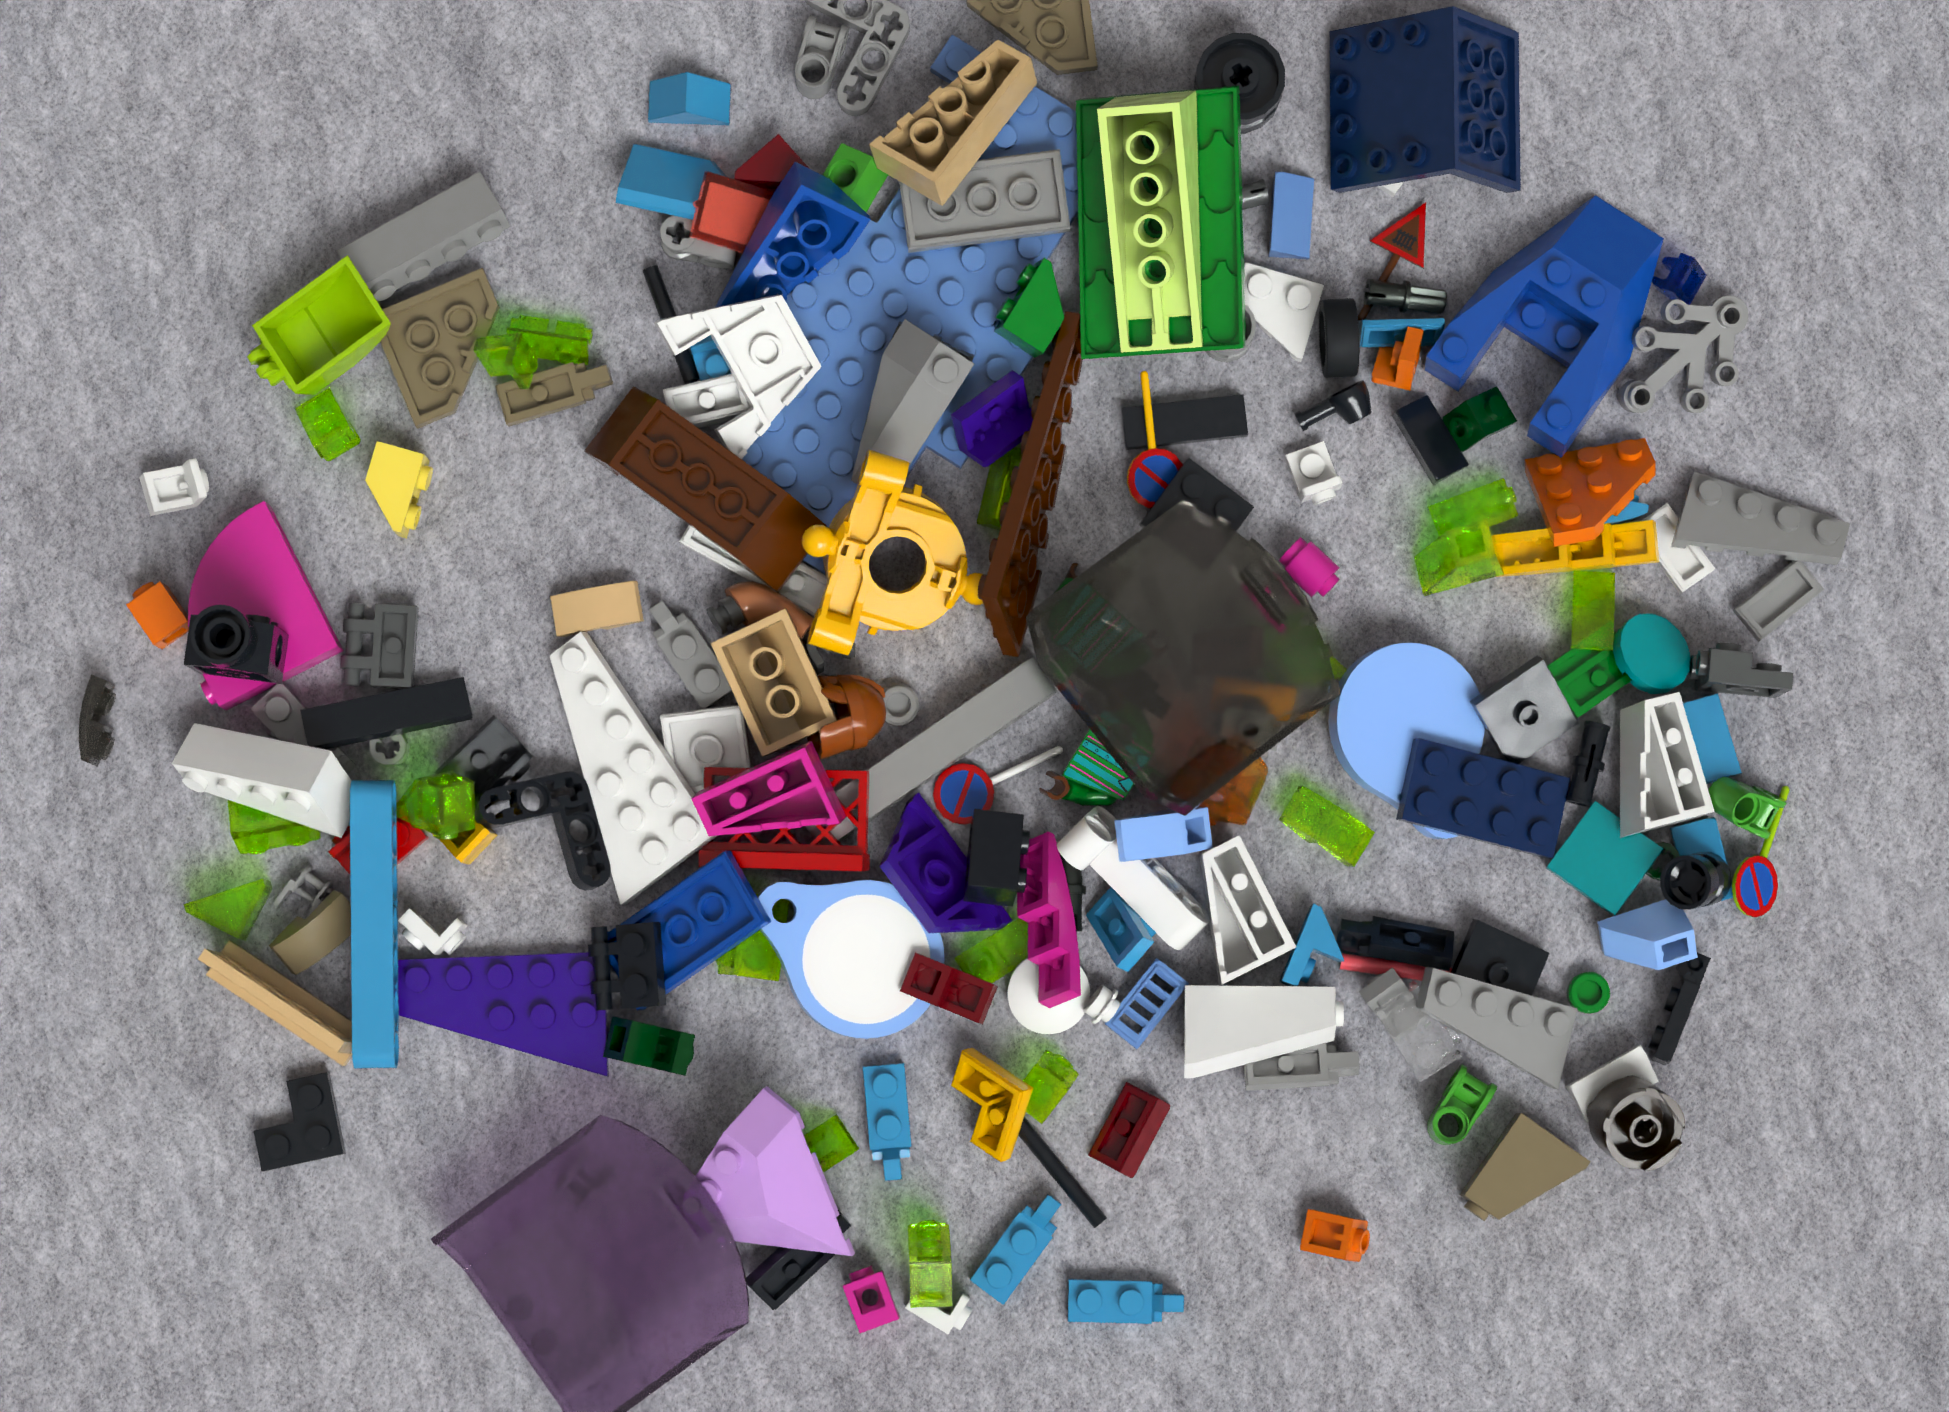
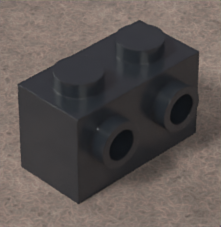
(994, 858)

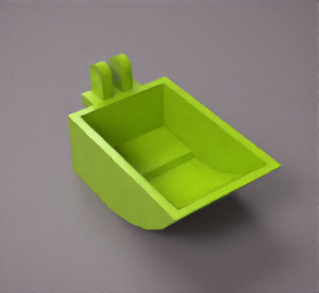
(319, 331)

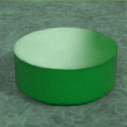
(1588, 992)

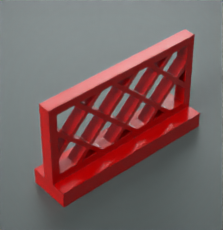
(798, 855)

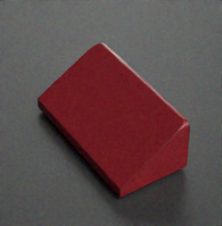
(1129, 1130)

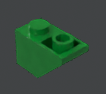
(1034, 312)

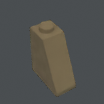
(1519, 1169)

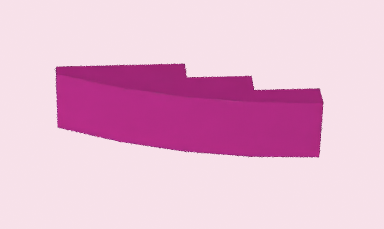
(1050, 922)

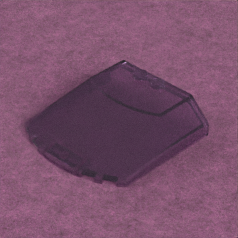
(605, 1266)

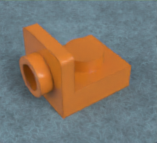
(1398, 364)
(1335, 1235)

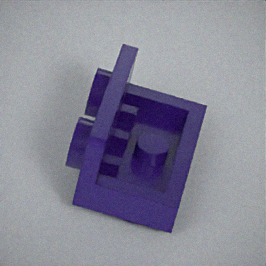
(993, 420)

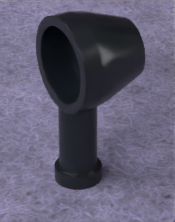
(1349, 403)

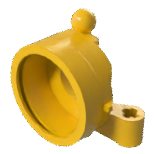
(878, 512)

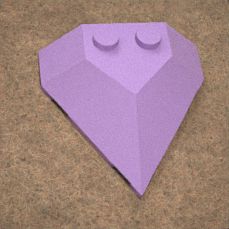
(772, 1182)

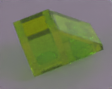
(1459, 558)
(439, 805)

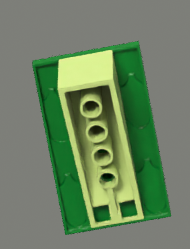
(1160, 223)

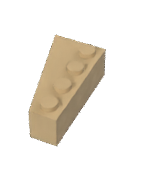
(957, 124)

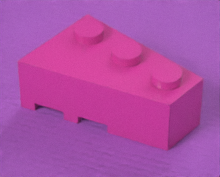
(772, 795)

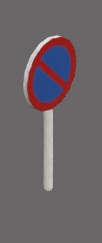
(968, 787)

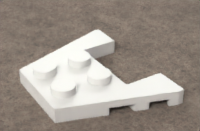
(762, 352)

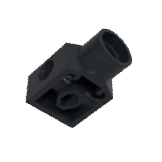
(236, 645)

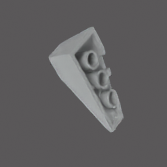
(910, 394)

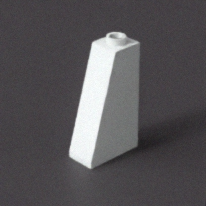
(1254, 1023)

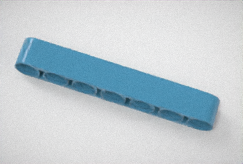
(374, 924)

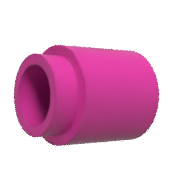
(1310, 568)

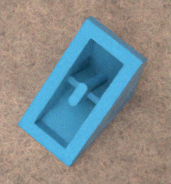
(689, 100)

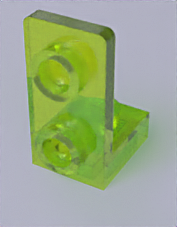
(930, 1264)

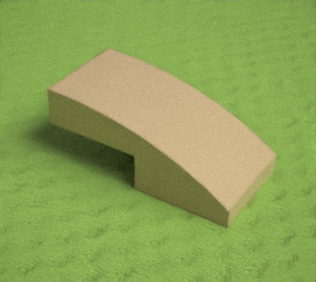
(596, 608)

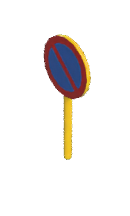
(1154, 467)

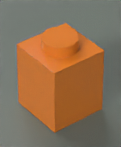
(159, 613)

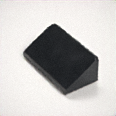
(1430, 439)

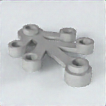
(1690, 352)

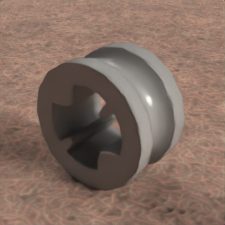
(382, 758)

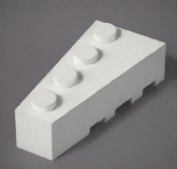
(268, 775)

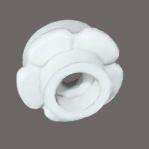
(1102, 1004)

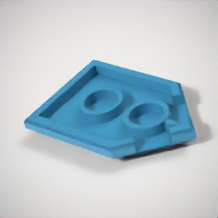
(663, 181)

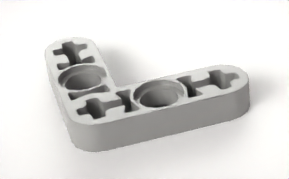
(871, 26)

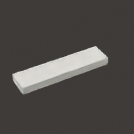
(803, 587)

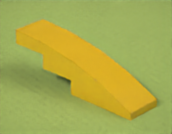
(1616, 546)

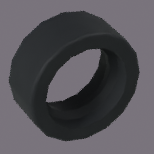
(1339, 337)

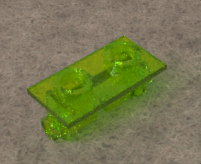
(565, 345)
(1488, 502)

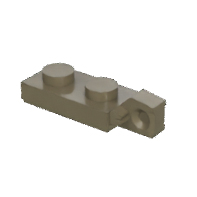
(551, 392)

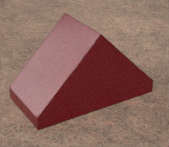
(769, 165)

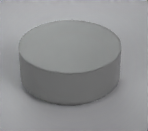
(901, 705)

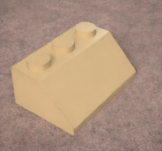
(774, 682)

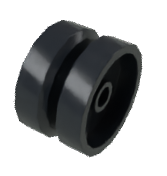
(1247, 60)

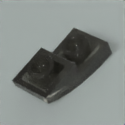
(95, 737)

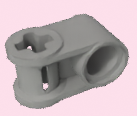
(819, 50)
(693, 249)

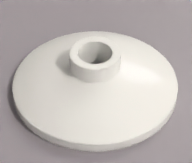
(1023, 1002)

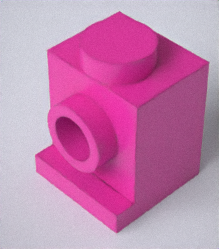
(865, 1315)

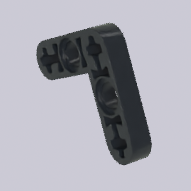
(563, 811)

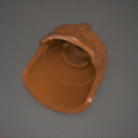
(858, 712)

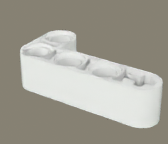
(1141, 883)

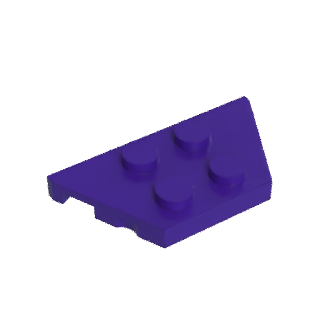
(931, 874)

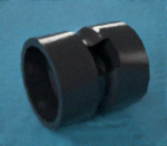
(1695, 880)

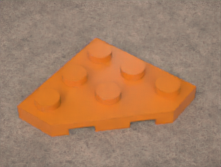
(1587, 487)

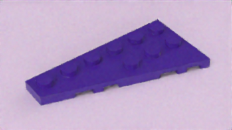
(513, 1001)

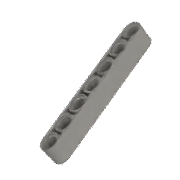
(946, 743)

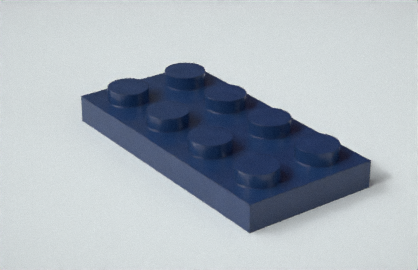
(1483, 798)

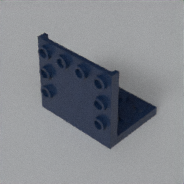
(1425, 101)

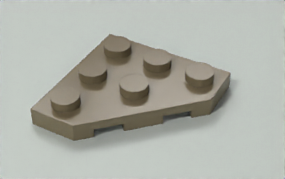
(1049, 30)
(435, 342)

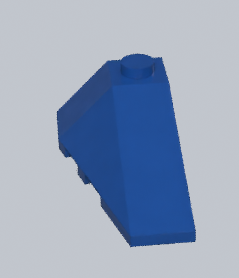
(797, 236)

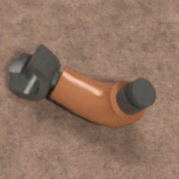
(754, 601)

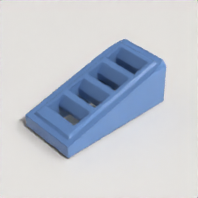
(1168, 976)

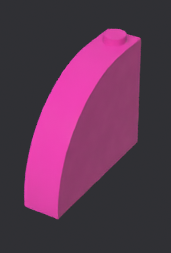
(260, 575)

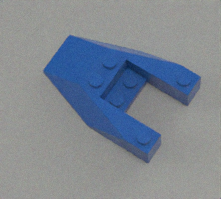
(1570, 296)

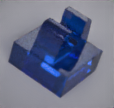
(1683, 280)

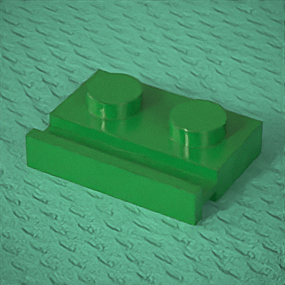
(1587, 677)

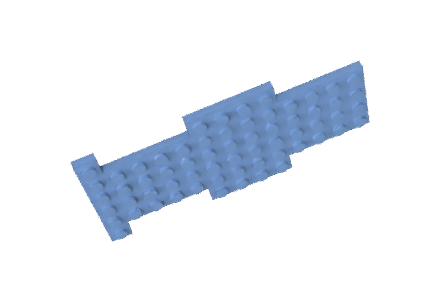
(866, 293)

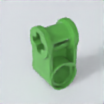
(1745, 805)
(1460, 1104)

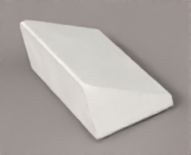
(707, 400)
(1628, 1063)

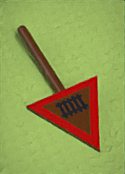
(1404, 240)

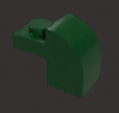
(649, 1046)

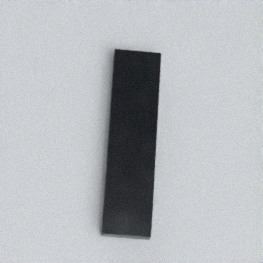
(386, 714)

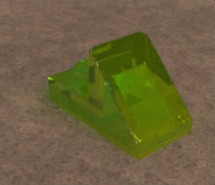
(327, 425)

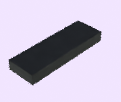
(1187, 421)

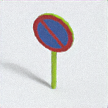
(1755, 877)

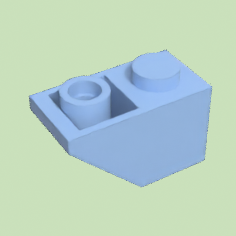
(1163, 834)
(1649, 936)

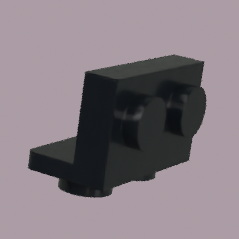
(489, 758)

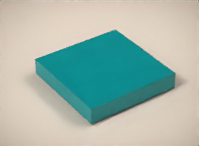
(1601, 862)

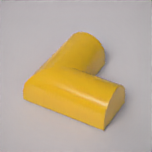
(1001, 1098)

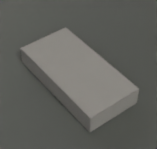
(1778, 599)

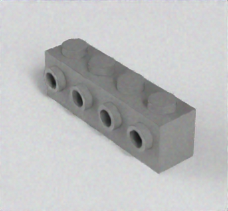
(427, 236)

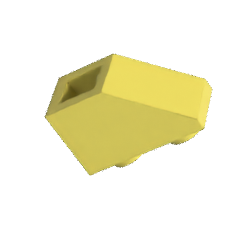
(396, 483)

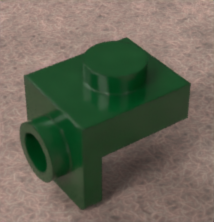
(1479, 418)

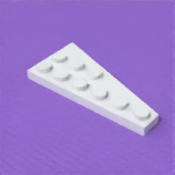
(631, 778)

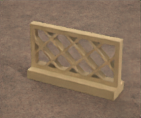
(281, 1000)

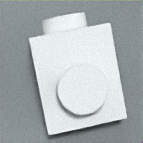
(174, 488)
(422, 933)

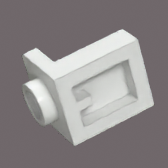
(1313, 474)
(942, 1319)

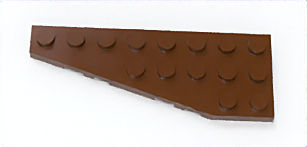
(1013, 575)

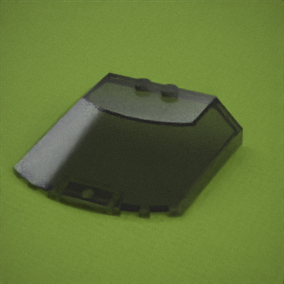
(1185, 655)

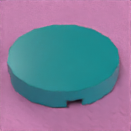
(1652, 653)

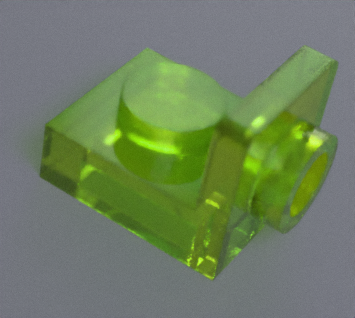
(506, 356)
(1050, 1081)

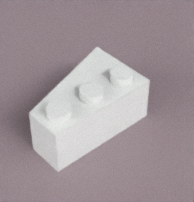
(1659, 767)
(1241, 912)

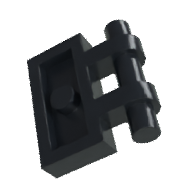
(639, 966)

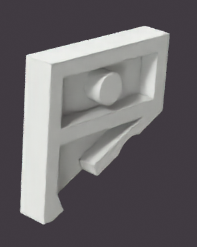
(1282, 306)

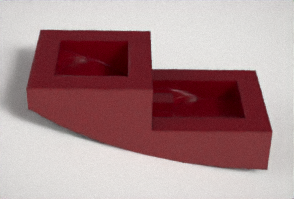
(948, 988)

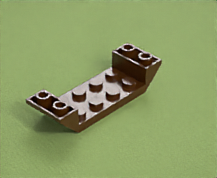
(705, 486)

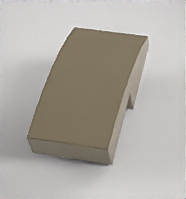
(313, 938)

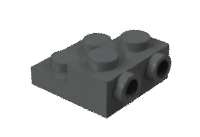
(1731, 672)

